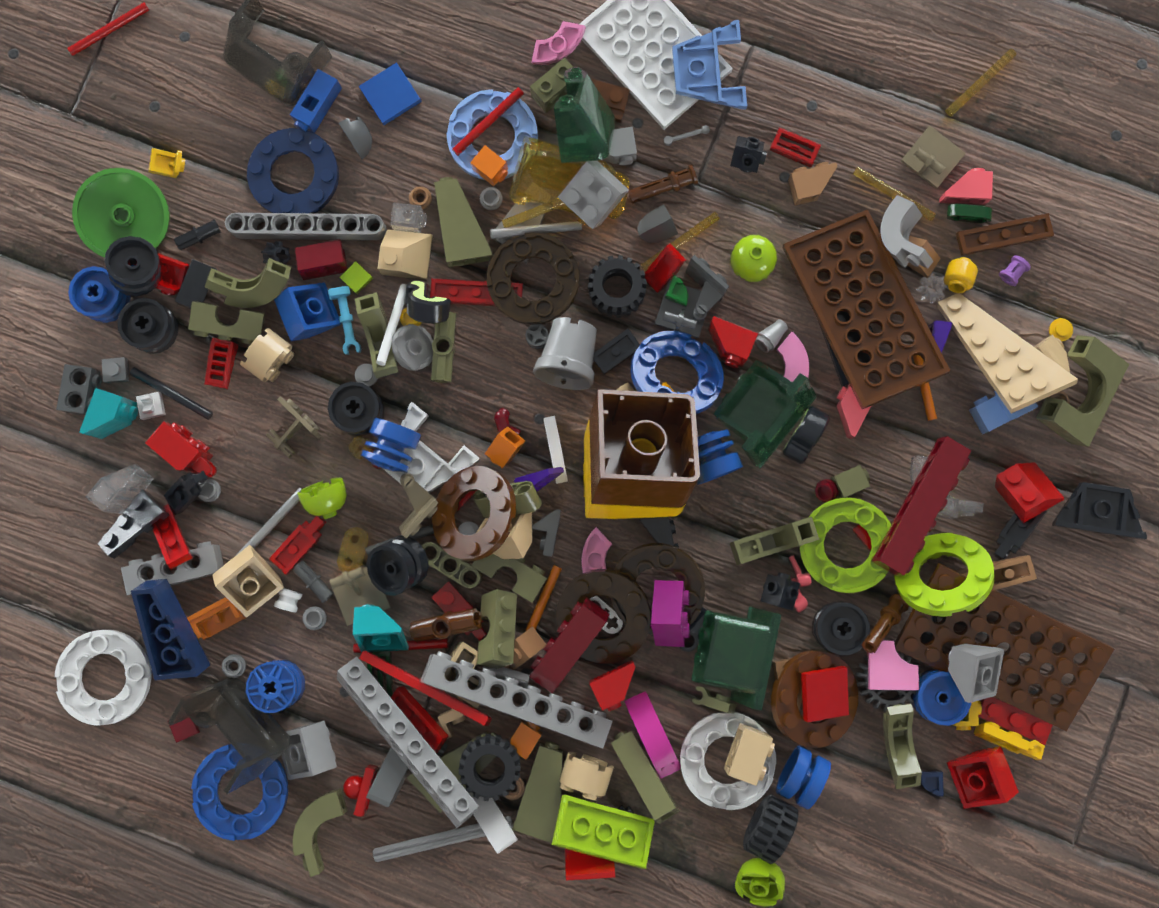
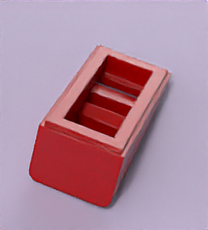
(212, 361)

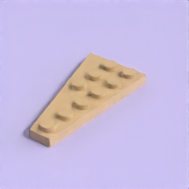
(1009, 363)

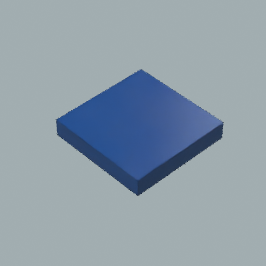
(390, 93)

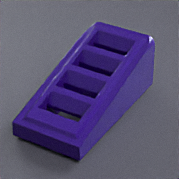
(940, 332)
(541, 478)

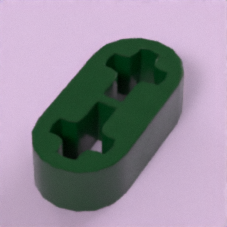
(969, 213)

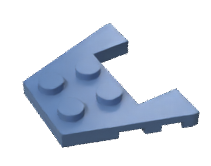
(698, 68)

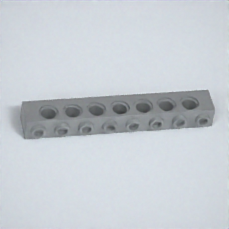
(594, 734)
(407, 742)

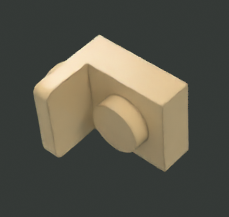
(448, 716)

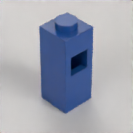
(315, 101)

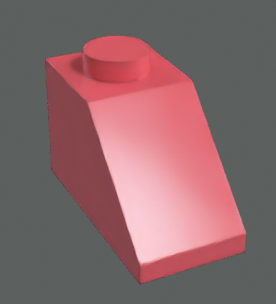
(971, 189)
(850, 411)

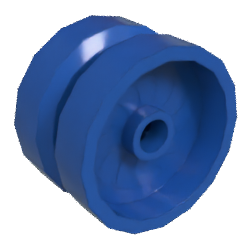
(95, 295)
(926, 702)
(803, 777)

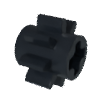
(276, 252)

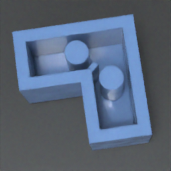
(993, 413)

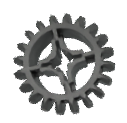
(873, 694)

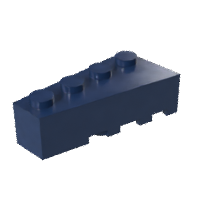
(167, 632)

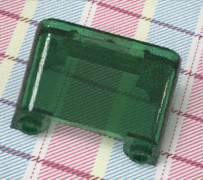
(583, 120)

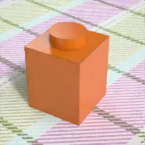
(489, 166)
(504, 447)
(525, 738)

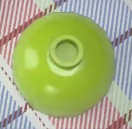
(753, 258)
(323, 497)
(760, 882)

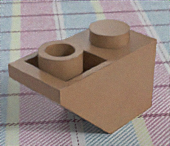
(808, 184)
(525, 647)

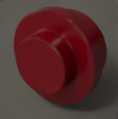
(826, 490)

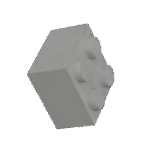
(593, 193)

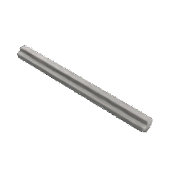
(430, 842)

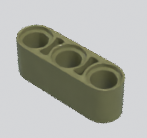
(525, 494)
(459, 573)

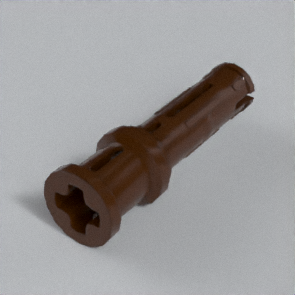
(673, 181)
(889, 616)

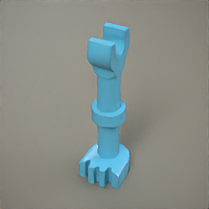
(341, 293)

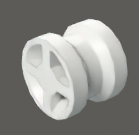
(288, 600)

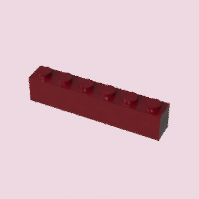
(922, 506)

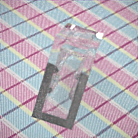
(118, 489)

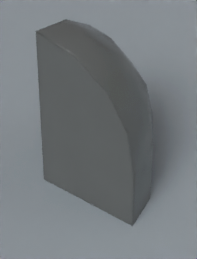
(358, 135)
(657, 226)

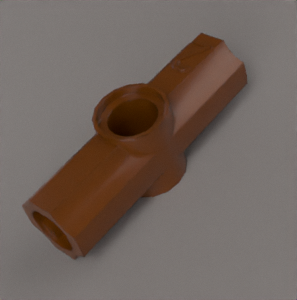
(457, 623)

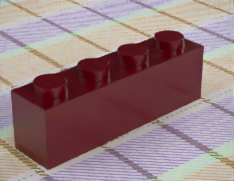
(569, 644)

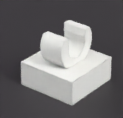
(150, 405)

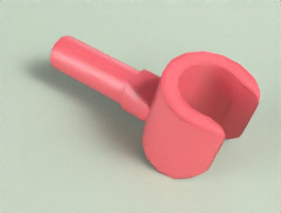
(803, 579)
(801, 602)

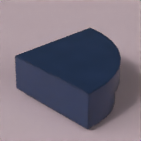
(933, 782)

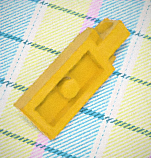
(1009, 740)

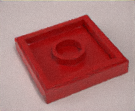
(825, 693)

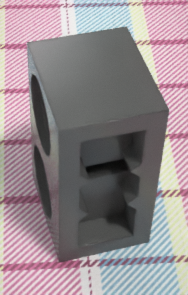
(72, 389)

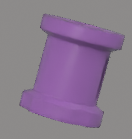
(1010, 275)

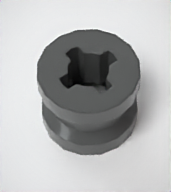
(535, 333)

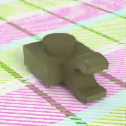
(719, 702)

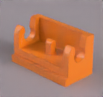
(215, 618)

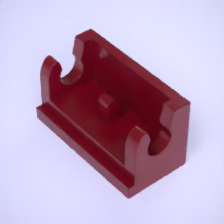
(321, 259)

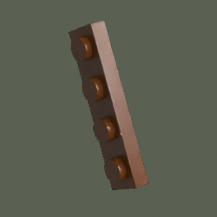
(1004, 234)

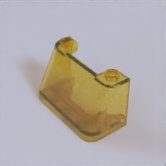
(541, 174)

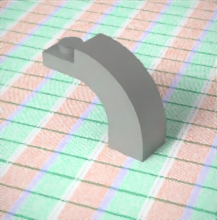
(895, 233)

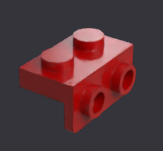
(172, 275)

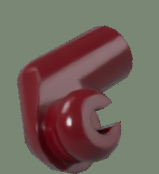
(502, 421)

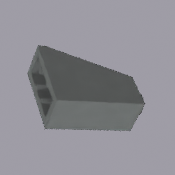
(388, 780)

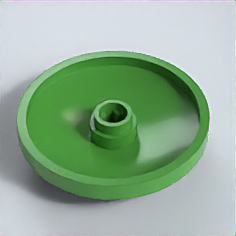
(117, 206)

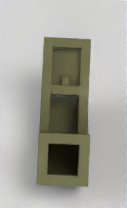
(252, 291)
(374, 325)
(774, 540)
(900, 746)
(306, 829)

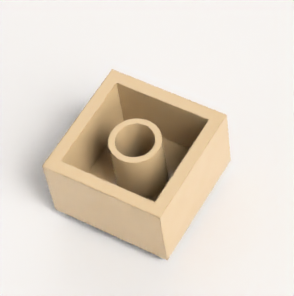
(247, 581)
(749, 754)

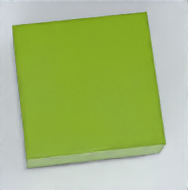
(356, 277)

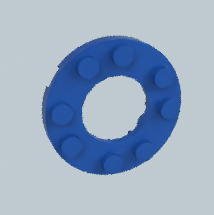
(678, 344)
(223, 822)

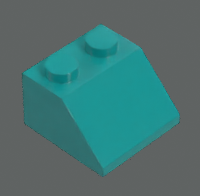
(108, 414)
(377, 631)

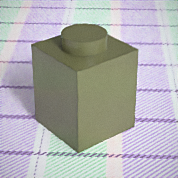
(851, 481)

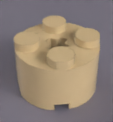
(267, 355)
(586, 775)

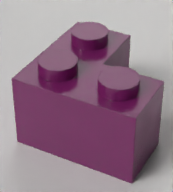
(668, 616)

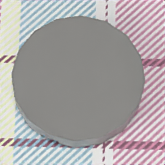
(412, 347)

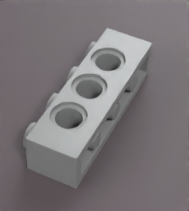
(210, 562)

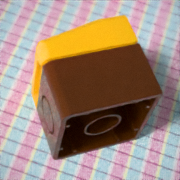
(640, 454)

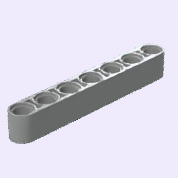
(297, 220)

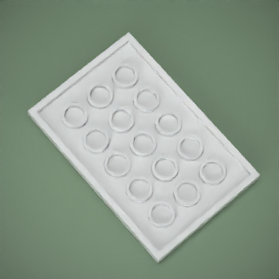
(636, 46)

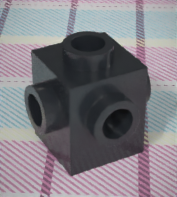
(748, 154)
(780, 591)

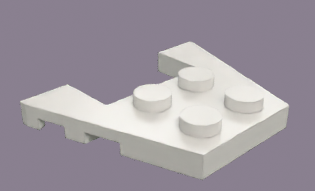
(427, 467)

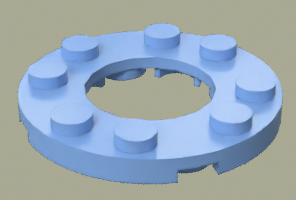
(478, 106)

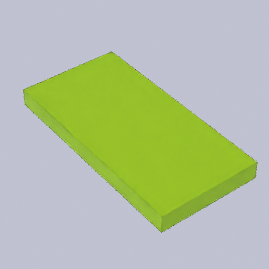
(603, 832)

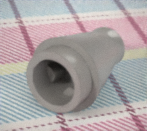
(770, 336)

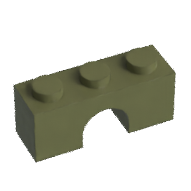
(205, 320)
(528, 579)
(498, 646)

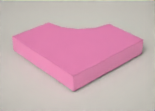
(889, 671)

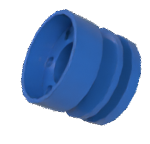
(390, 445)
(713, 457)
(288, 686)

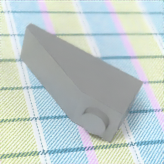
(623, 147)

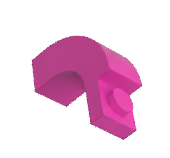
(652, 735)

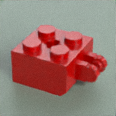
(181, 450)

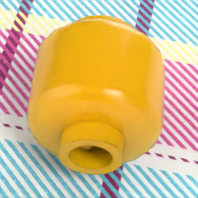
(960, 275)

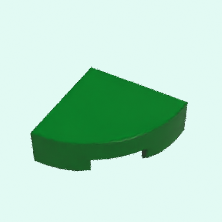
(677, 292)

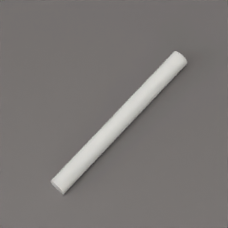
(392, 326)

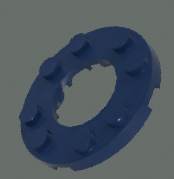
(281, 143)

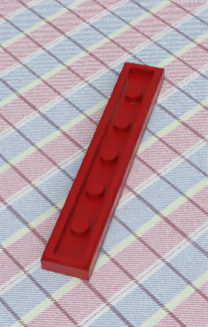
(433, 692)

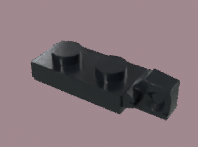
(185, 491)
(1016, 534)

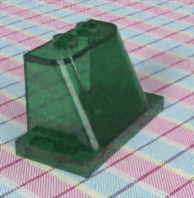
(764, 409)
(737, 653)

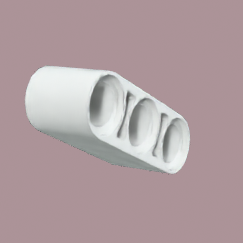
(494, 824)

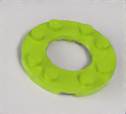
(815, 559)
(964, 597)

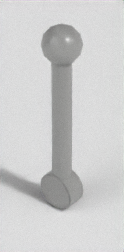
(668, 140)

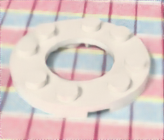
(69, 677)
(694, 772)

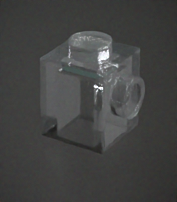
(408, 218)

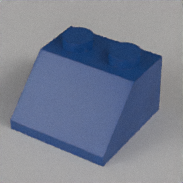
(306, 310)

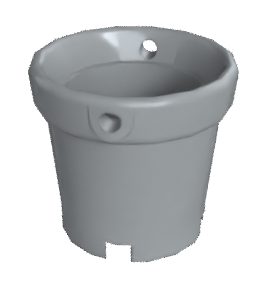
(568, 355)

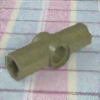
(443, 361)

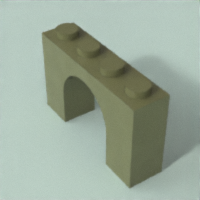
(1104, 376)

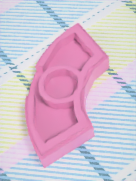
(559, 45)
(794, 357)
(595, 551)

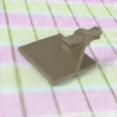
(933, 157)
(281, 442)
(422, 502)
(354, 590)

